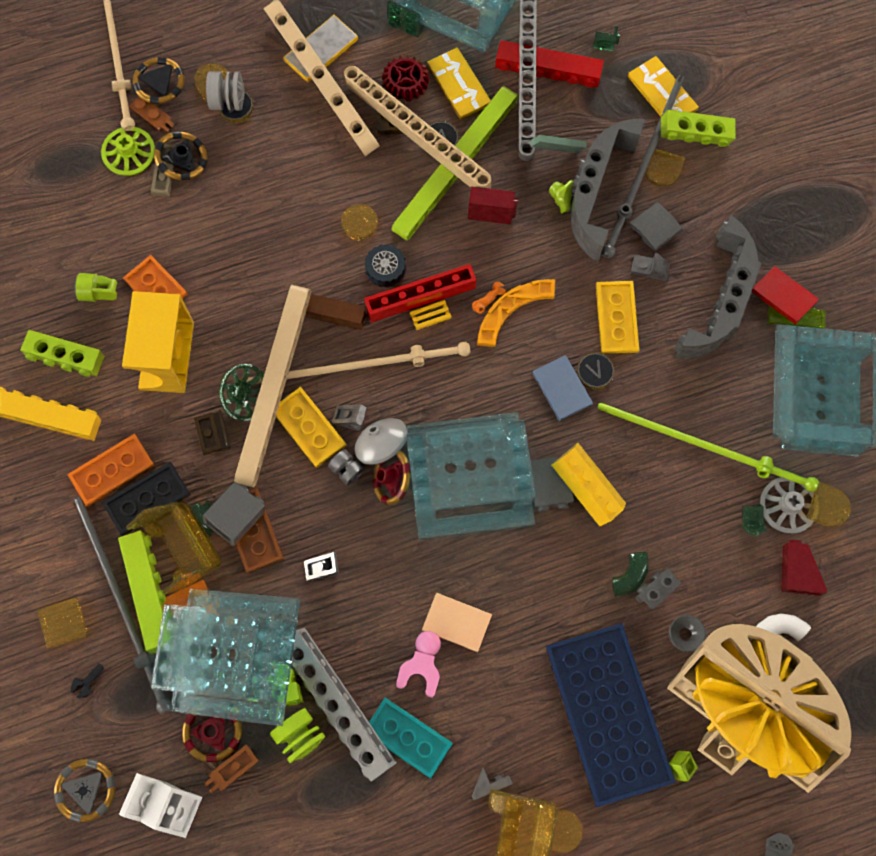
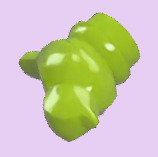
(562, 195)

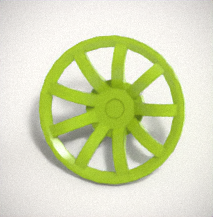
(125, 148)

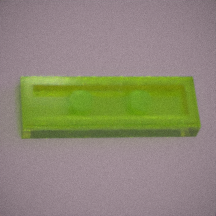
(814, 318)

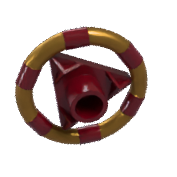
(392, 477)
(212, 733)

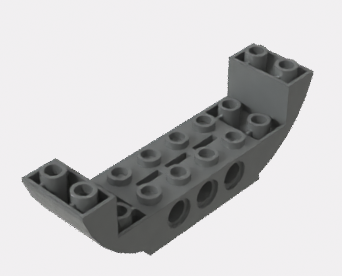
(734, 293)

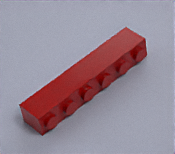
(552, 64)
(420, 293)

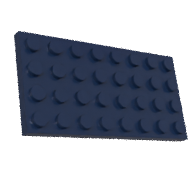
(609, 715)

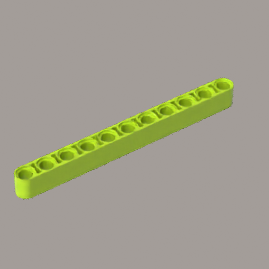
(443, 178)

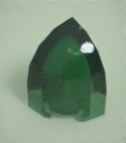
(199, 511)

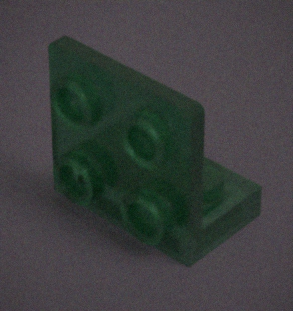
(404, 19)

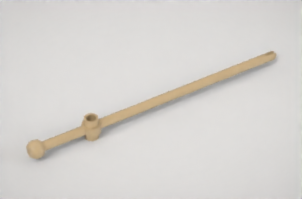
(120, 85)
(416, 356)

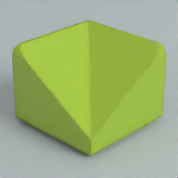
(683, 766)

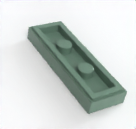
(558, 144)

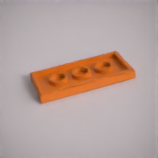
(111, 470)

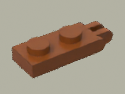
(151, 114)
(232, 769)

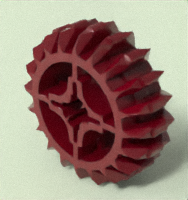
(404, 71)

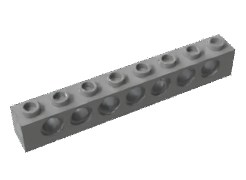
(347, 707)

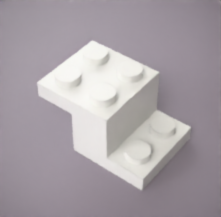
(160, 805)

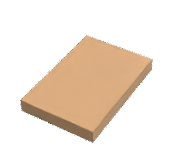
(457, 622)

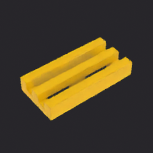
(427, 309)

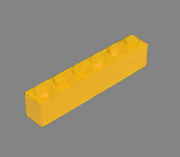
(49, 414)

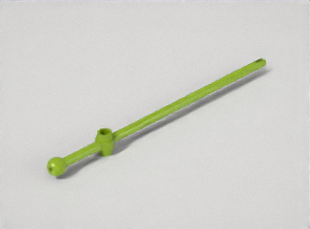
(763, 466)

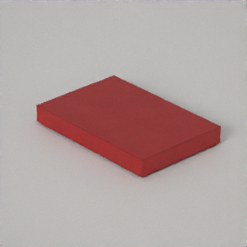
(785, 295)

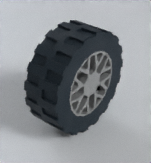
(385, 265)

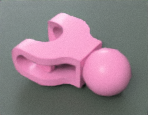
(422, 663)

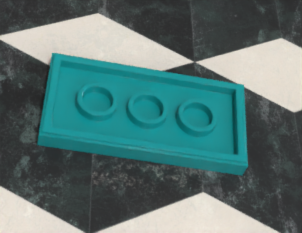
(409, 738)

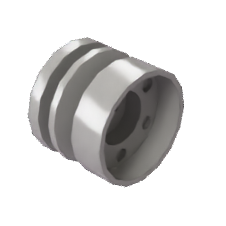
(221, 91)

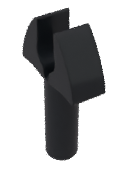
(86, 682)

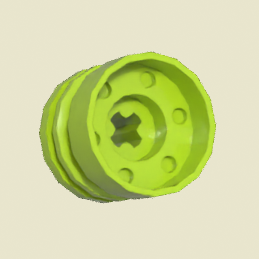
(297, 735)

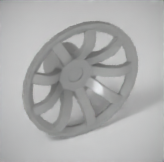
(790, 503)

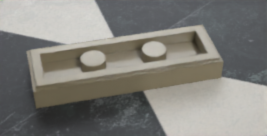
(161, 183)

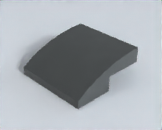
(656, 226)

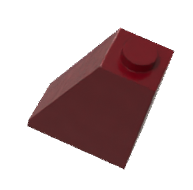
(800, 570)

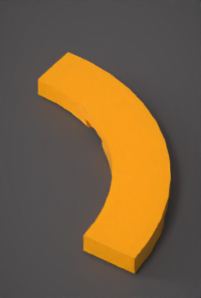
(508, 304)

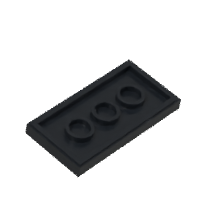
(153, 490)

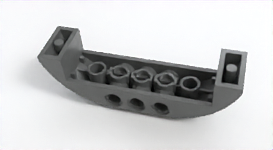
(589, 179)

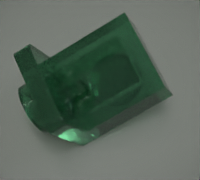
(606, 41)
(753, 519)

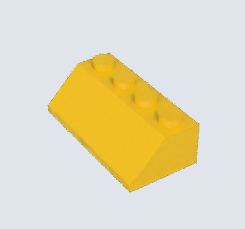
(589, 485)

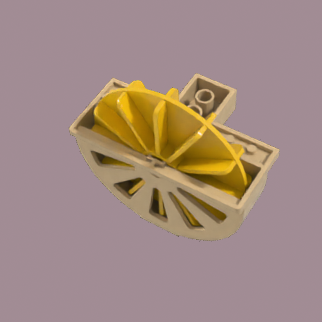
(765, 705)

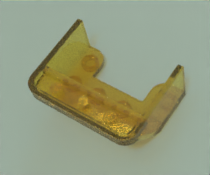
(525, 825)

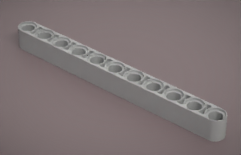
(527, 72)

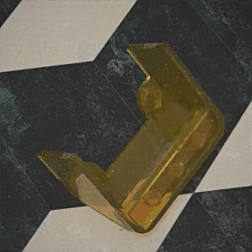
(184, 539)

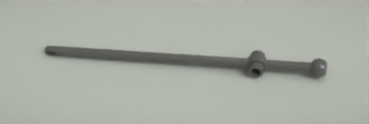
(625, 211)
(144, 658)

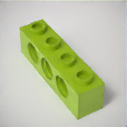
(723, 126)
(36, 341)

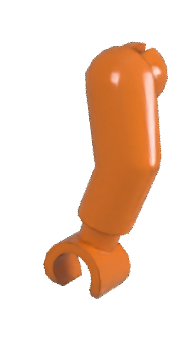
(480, 304)

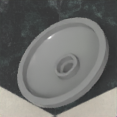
(380, 441)

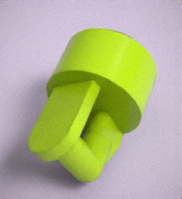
(88, 287)

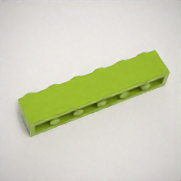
(144, 585)

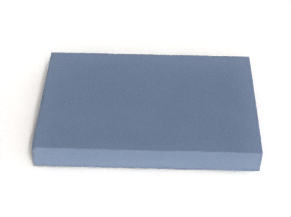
(562, 388)

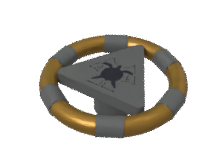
(84, 790)

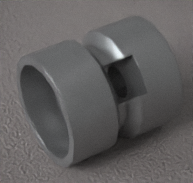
(346, 467)

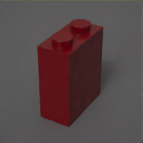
(492, 205)

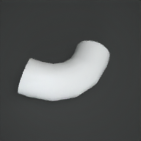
(785, 624)

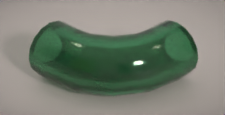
(634, 576)

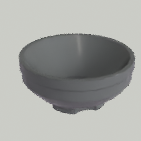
(696, 630)

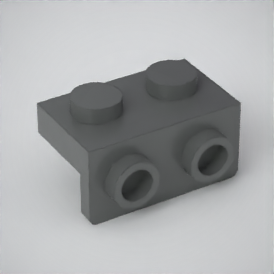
(659, 589)

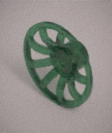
(240, 391)

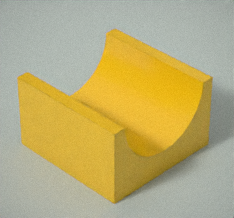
(159, 341)

